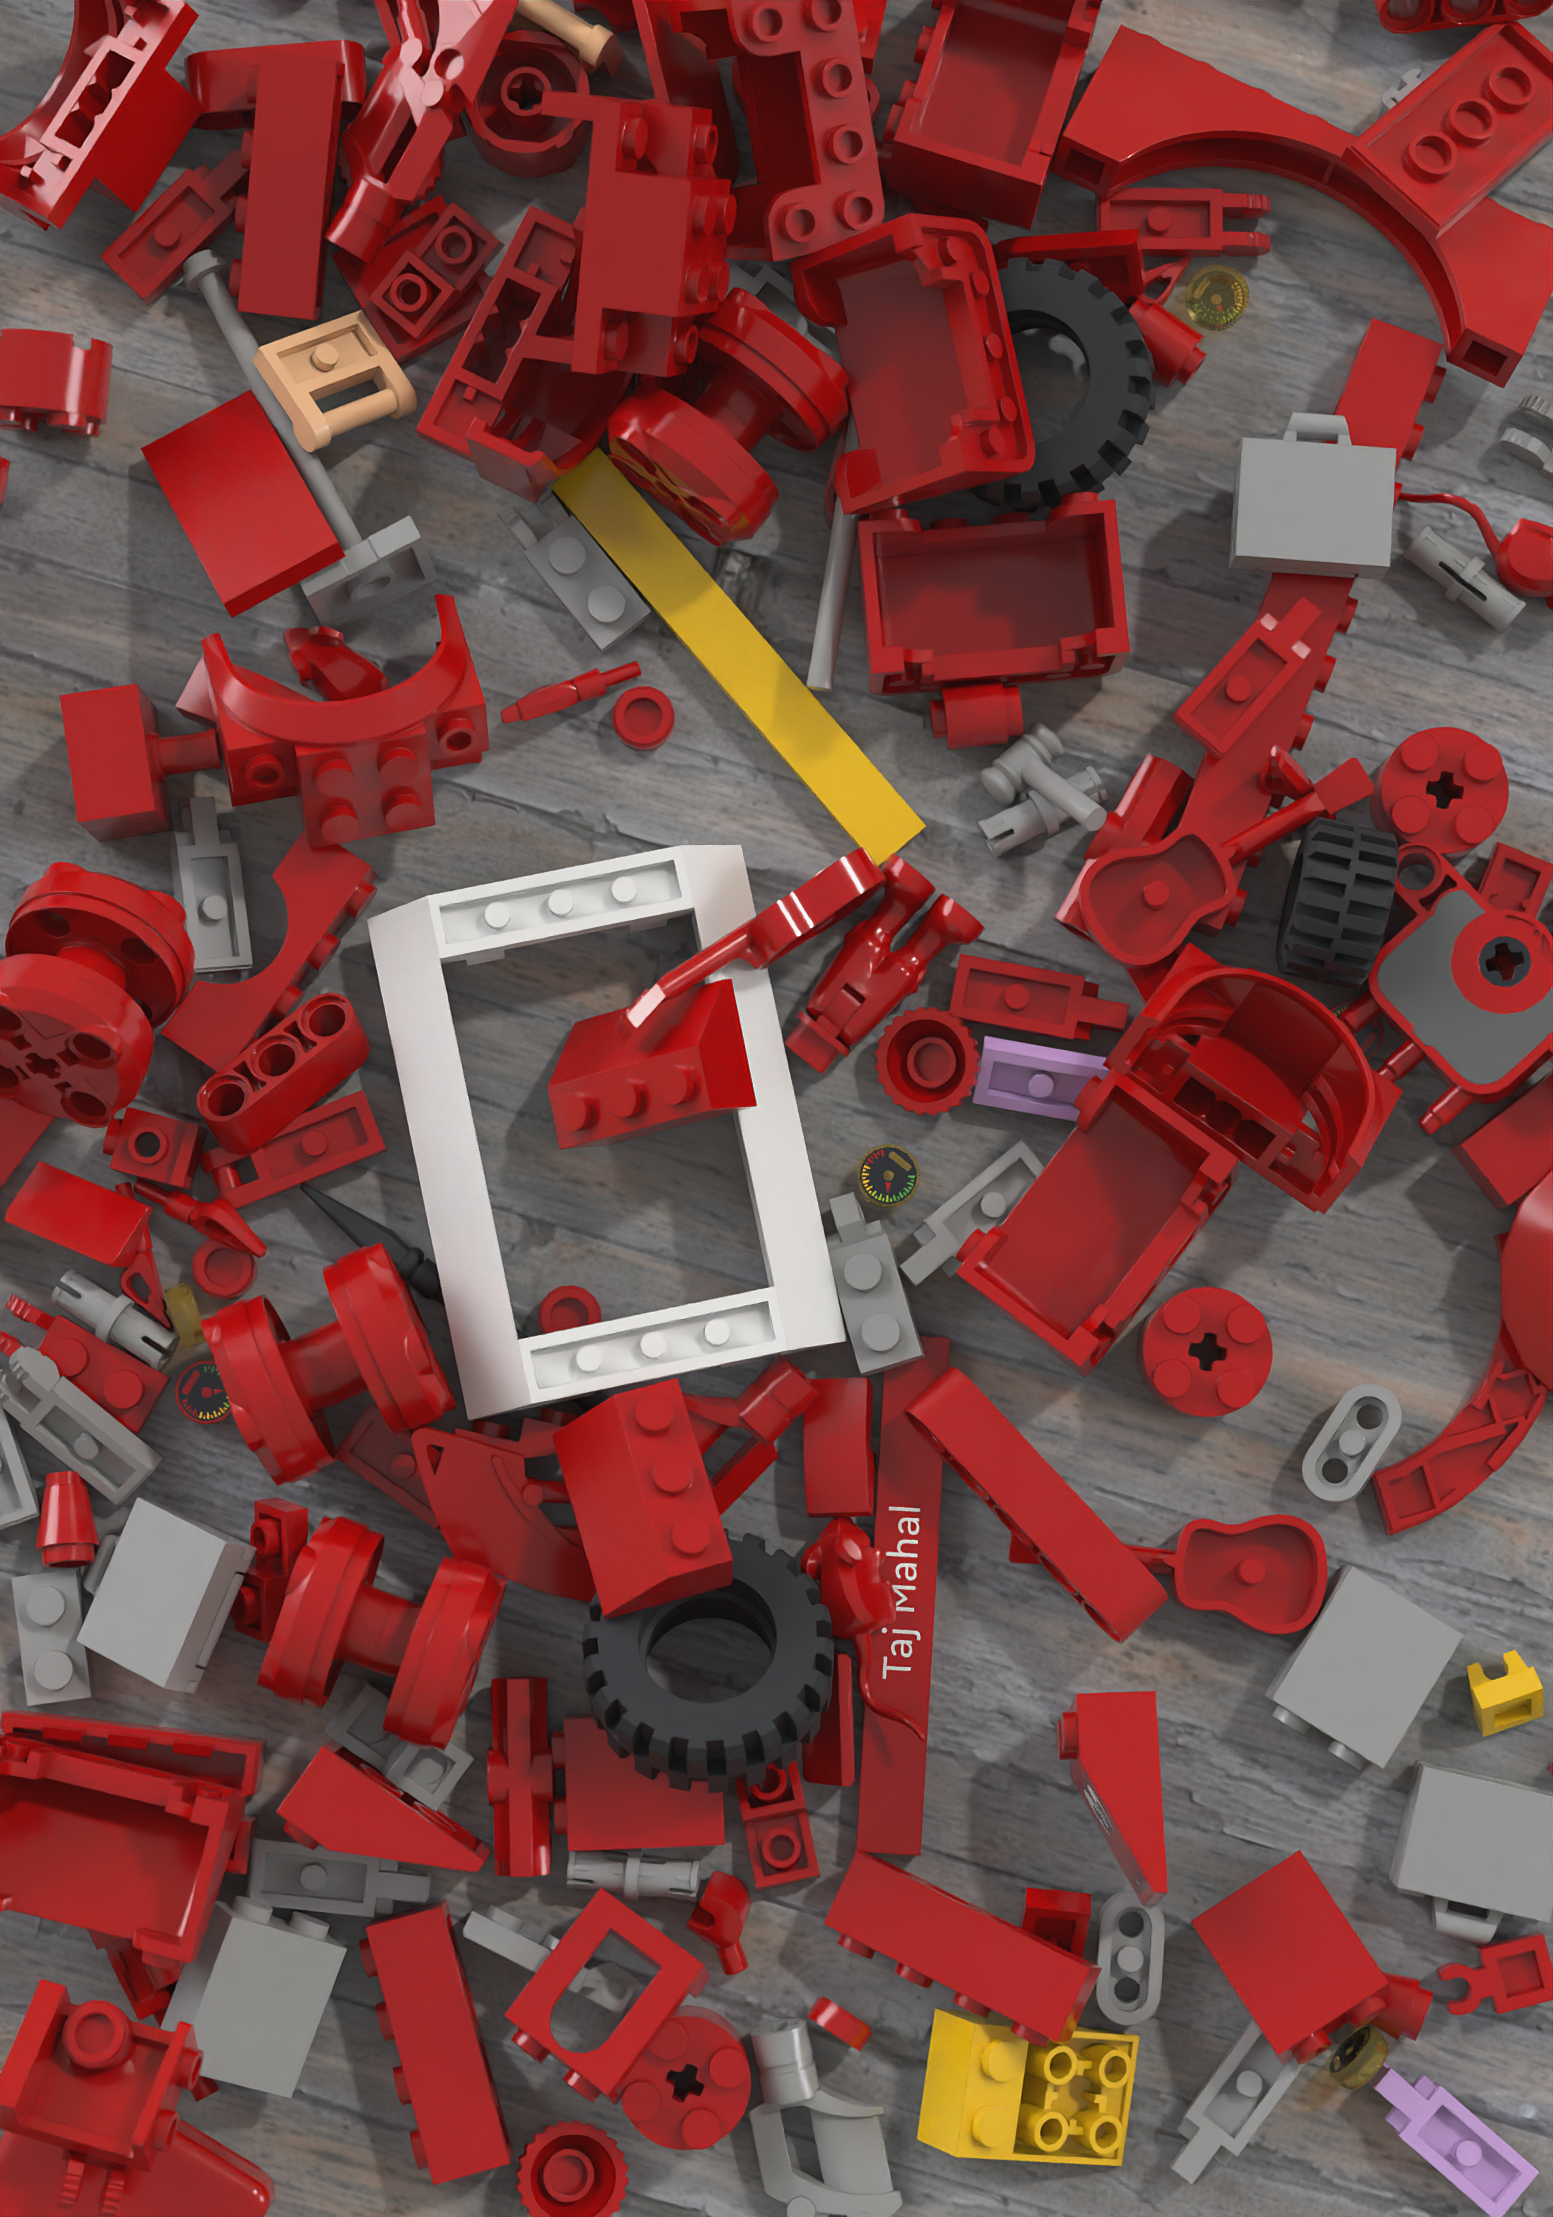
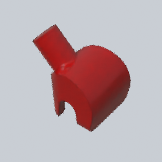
(721, 1919)

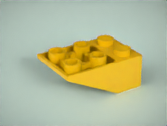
(1026, 2102)

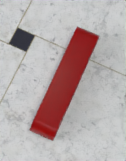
(1036, 1504)

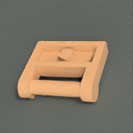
(590, 44)
(327, 362)

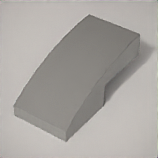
(419, 1772)

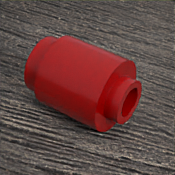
(1170, 341)
(976, 714)

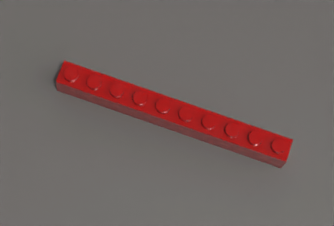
(1380, 404)

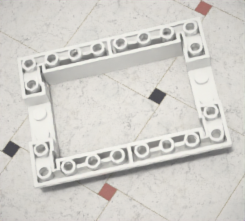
(477, 926)

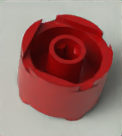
(519, 139)
(53, 382)
(1467, 772)
(1232, 1328)
(700, 2113)

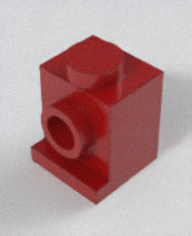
(178, 1152)

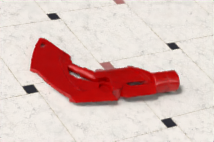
(420, 84)
(494, 1510)

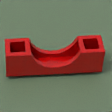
(320, 894)

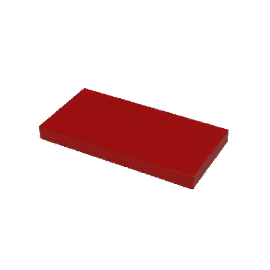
(1460, 129)
(242, 503)

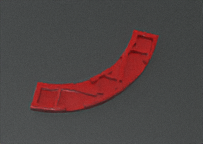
(1469, 1446)

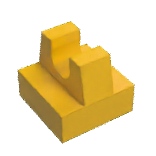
(1506, 1700)

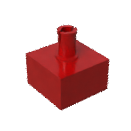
(124, 763)

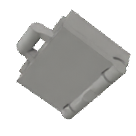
(1313, 502)
(163, 1594)
(1477, 1846)

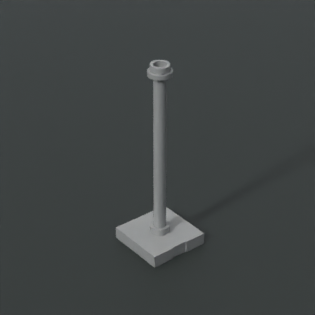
(374, 568)

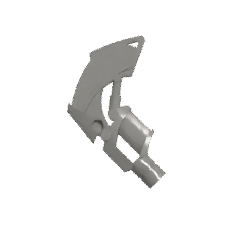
(844, 2130)

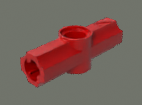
(1138, 821)
(521, 1776)

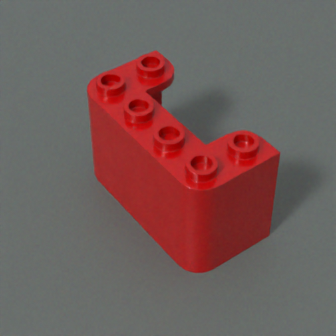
(988, 104)
(803, 121)
(993, 598)

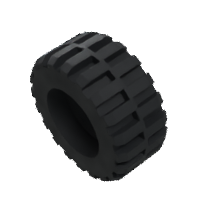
(1118, 387)
(728, 1736)

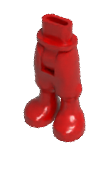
(869, 978)

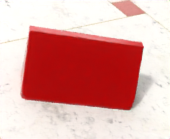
(80, 1215)
(831, 1752)

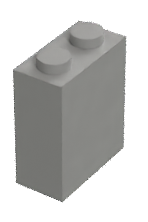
(1362, 1669)
(256, 1994)

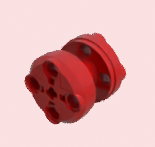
(757, 383)
(84, 987)
(286, 1383)
(340, 1617)

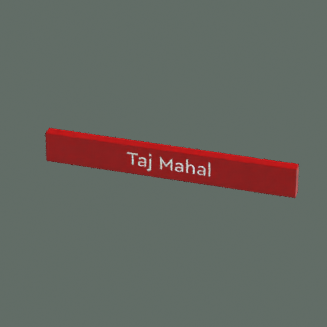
(902, 1651)

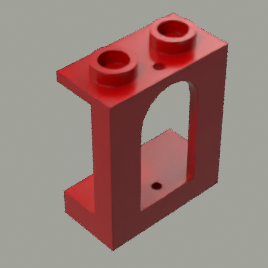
(608, 2066)

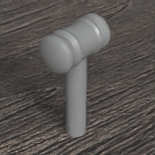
(1029, 764)

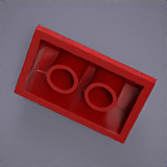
(669, 1073)
(643, 1500)

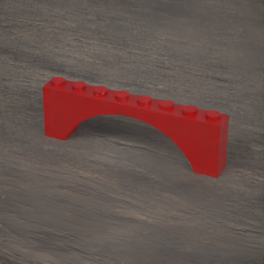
(1168, 112)

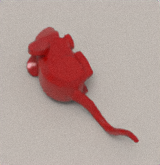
(1521, 557)
(332, 666)
(855, 1598)

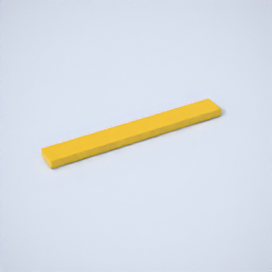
(738, 658)

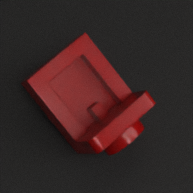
(1057, 1917)

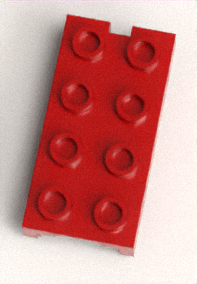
(191, 1753)

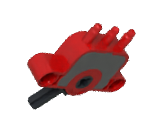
(1445, 1003)

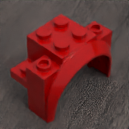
(107, 115)
(647, 237)
(542, 408)
(358, 761)
(1255, 1073)

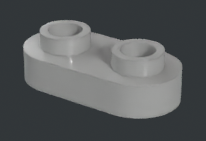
(1351, 1444)
(1129, 1956)

